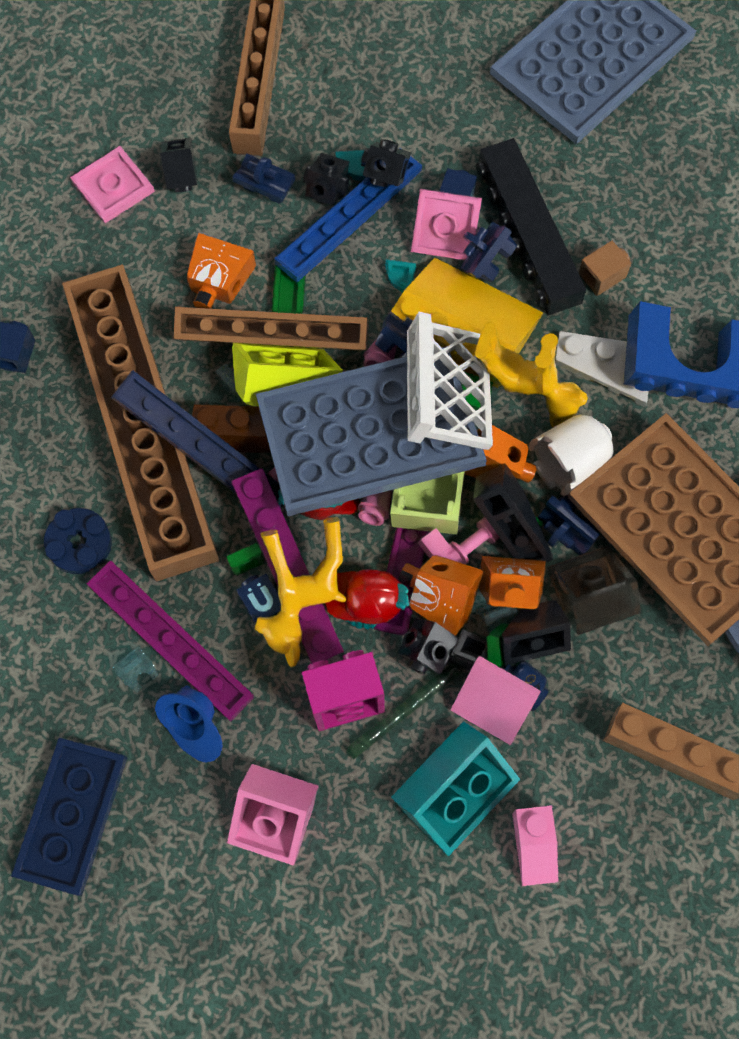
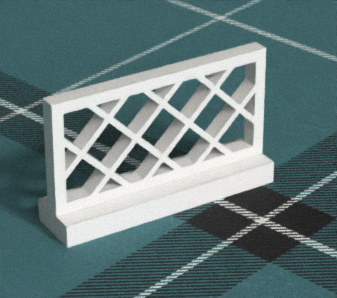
(421, 385)

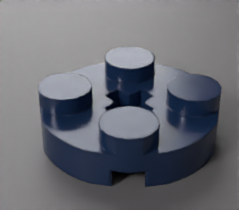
(88, 555)

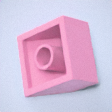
(271, 814)

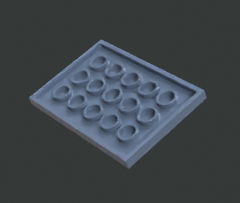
(590, 59)
(350, 437)

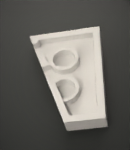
(598, 361)

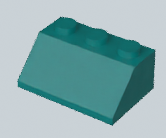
(456, 787)

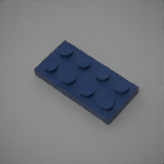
(69, 817)

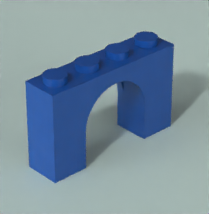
(654, 367)

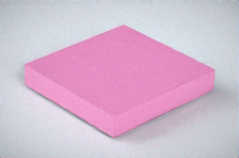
(112, 184)
(443, 221)
(495, 700)

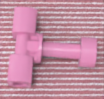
(435, 544)

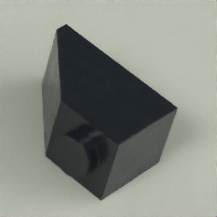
(179, 164)
(536, 633)

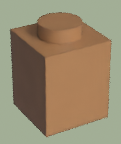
(605, 267)

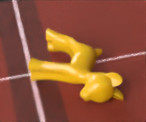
(529, 376)
(284, 630)

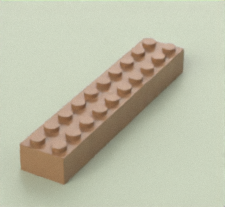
(151, 469)

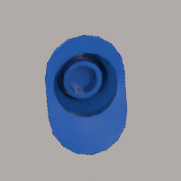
(189, 721)

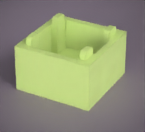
(429, 504)

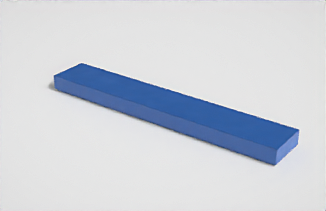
(338, 224)

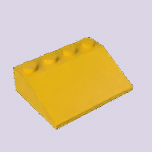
(467, 304)

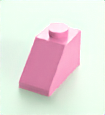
(536, 845)

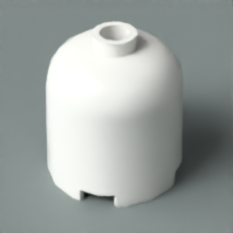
(572, 452)

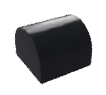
(468, 649)

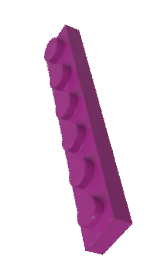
(264, 515)
(170, 640)

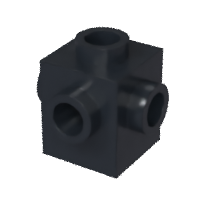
(394, 158)
(326, 179)
(427, 646)

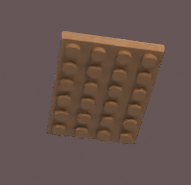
(672, 522)

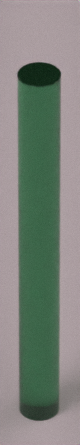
(402, 711)

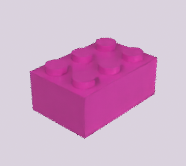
(344, 690)

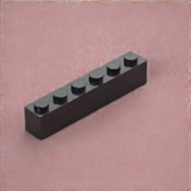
(532, 227)

